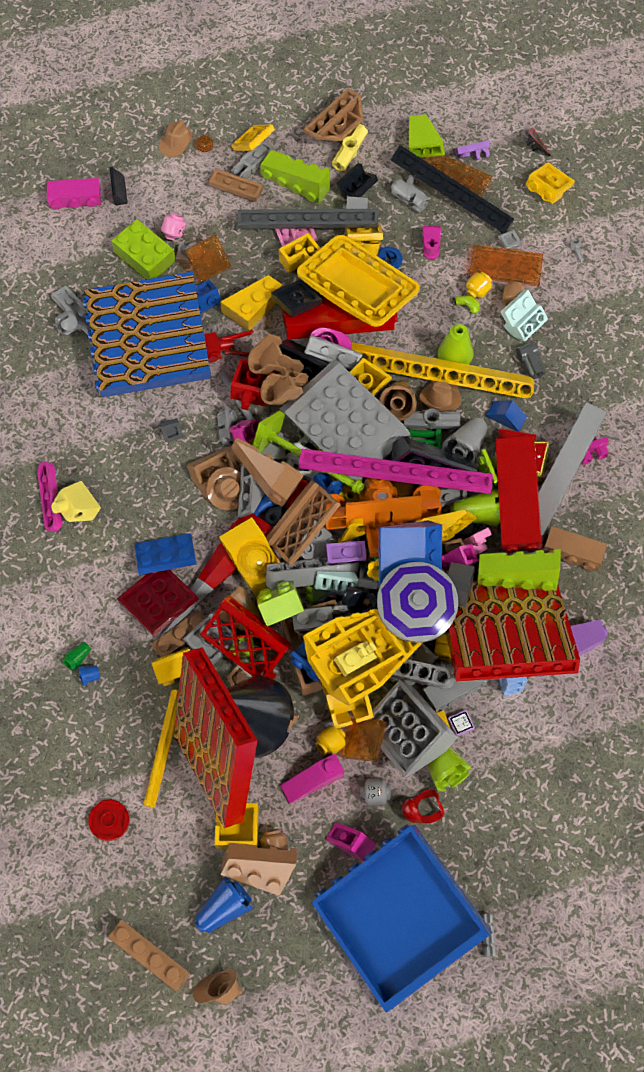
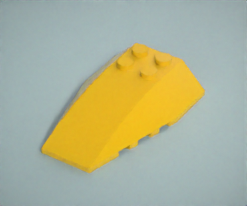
(345, 633)

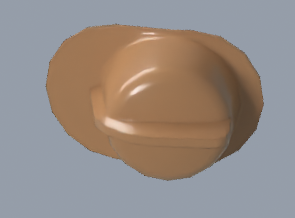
(175, 139)
(218, 987)

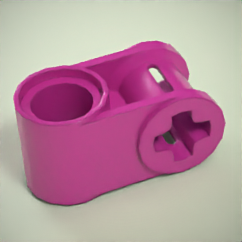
(431, 241)
(245, 430)

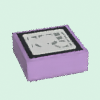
(461, 723)

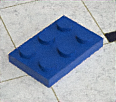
(165, 554)

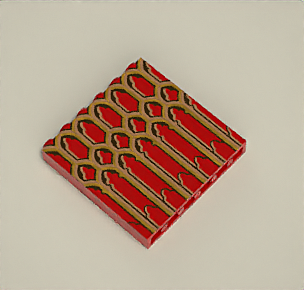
(511, 635)
(214, 737)

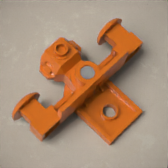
(382, 508)

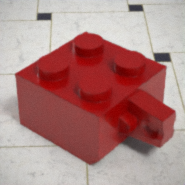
(247, 385)

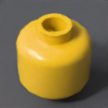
(478, 285)
(330, 741)

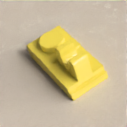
(356, 658)

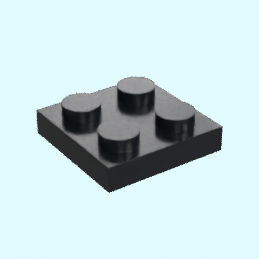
(296, 298)

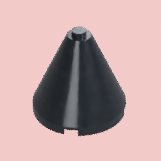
(266, 710)

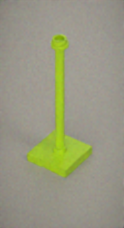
(268, 432)

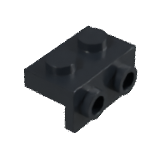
(356, 182)

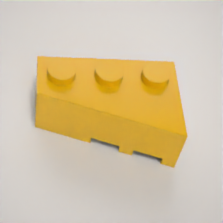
(251, 303)

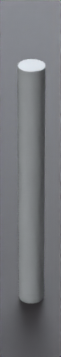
(248, 416)

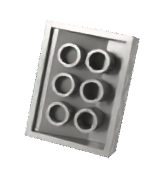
(412, 730)

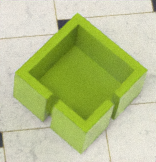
(279, 603)

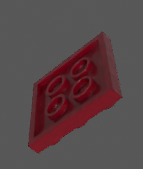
(157, 600)

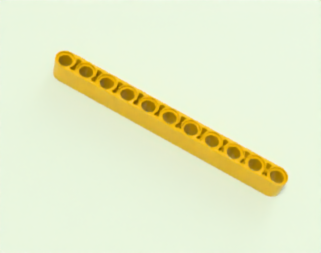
(445, 367)

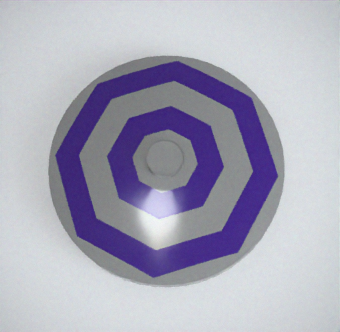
(417, 602)

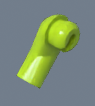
(470, 301)

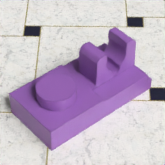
(464, 151)
(346, 552)

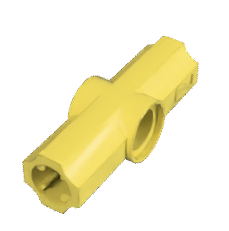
(349, 148)

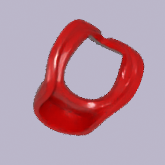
(411, 811)

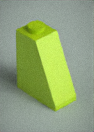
(424, 138)

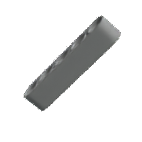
(305, 571)
(432, 679)

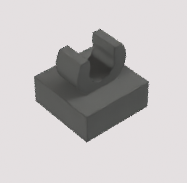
(171, 430)

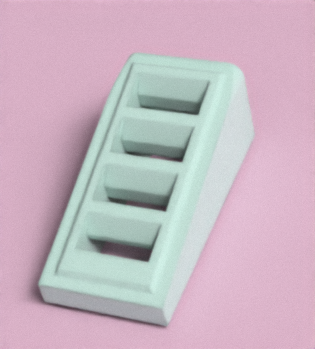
(348, 580)

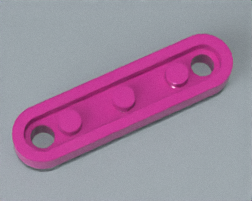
(48, 493)

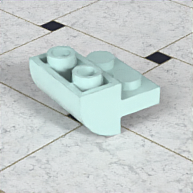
(523, 316)

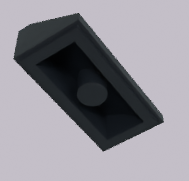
(118, 187)
(323, 596)

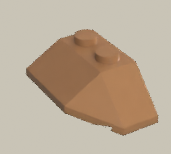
(338, 118)

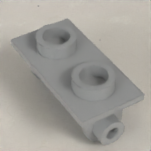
(227, 418)

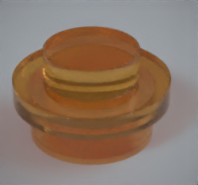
(204, 143)

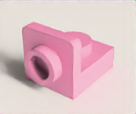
(478, 540)

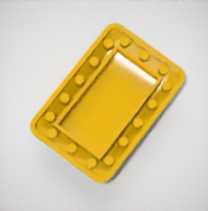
(358, 281)

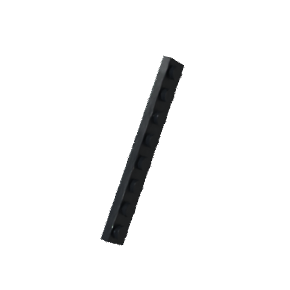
(452, 189)

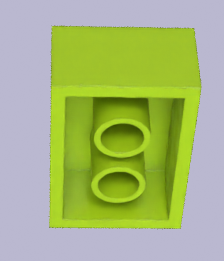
(143, 250)

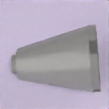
(467, 439)

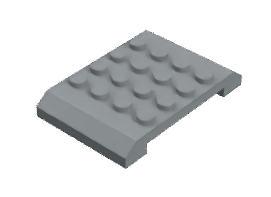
(344, 416)

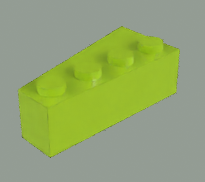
(296, 175)
(520, 570)

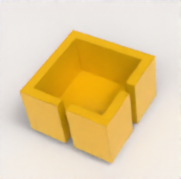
(339, 711)
(240, 833)

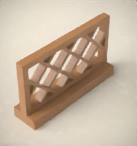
(295, 518)

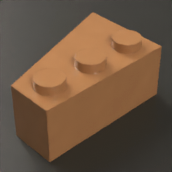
(259, 866)

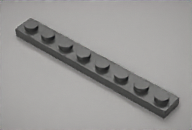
(307, 218)

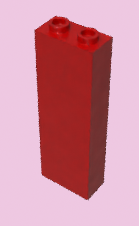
(332, 317)
(518, 494)

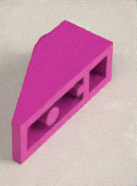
(313, 778)

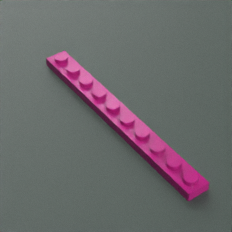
(396, 471)

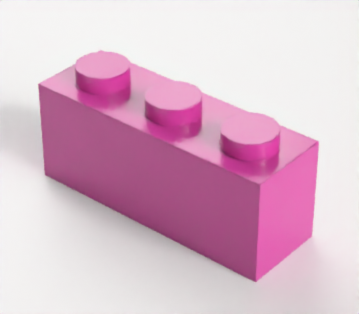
(74, 193)

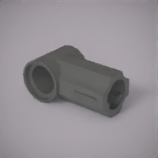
(529, 356)

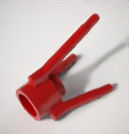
(227, 343)

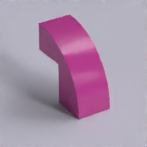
(461, 555)

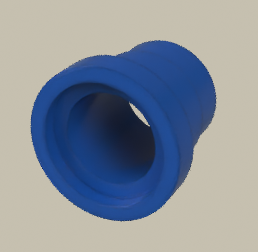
(88, 674)

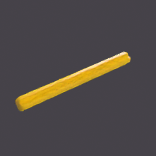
(162, 751)

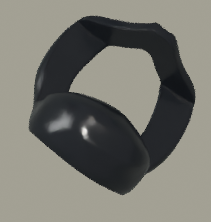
(354, 597)

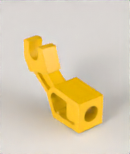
(353, 530)

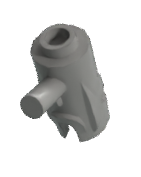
(410, 194)

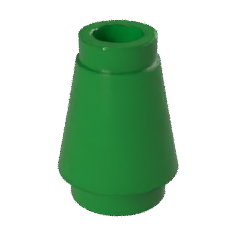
(76, 656)

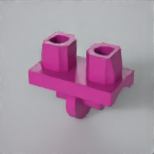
(598, 446)

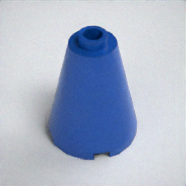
(223, 906)

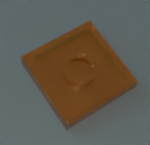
(207, 258)
(363, 740)

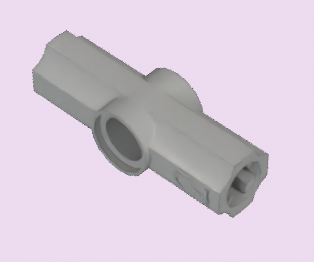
(444, 420)

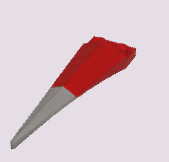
(217, 570)

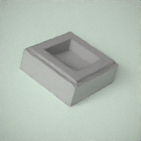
(509, 240)

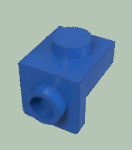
(328, 484)

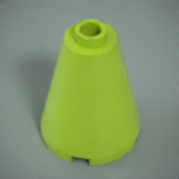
(456, 345)
(483, 506)
(448, 769)

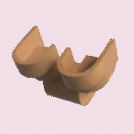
(288, 382)

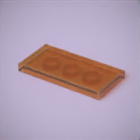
(465, 175)
(507, 264)

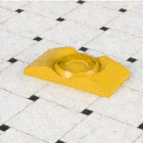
(250, 554)

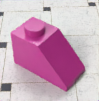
(350, 841)

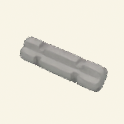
(489, 950)

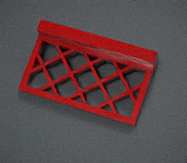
(256, 626)

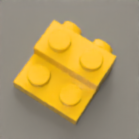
(549, 183)

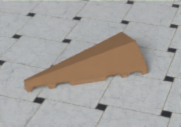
(203, 468)

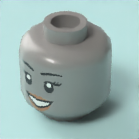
(376, 792)

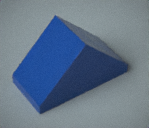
(507, 414)

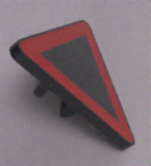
(534, 137)

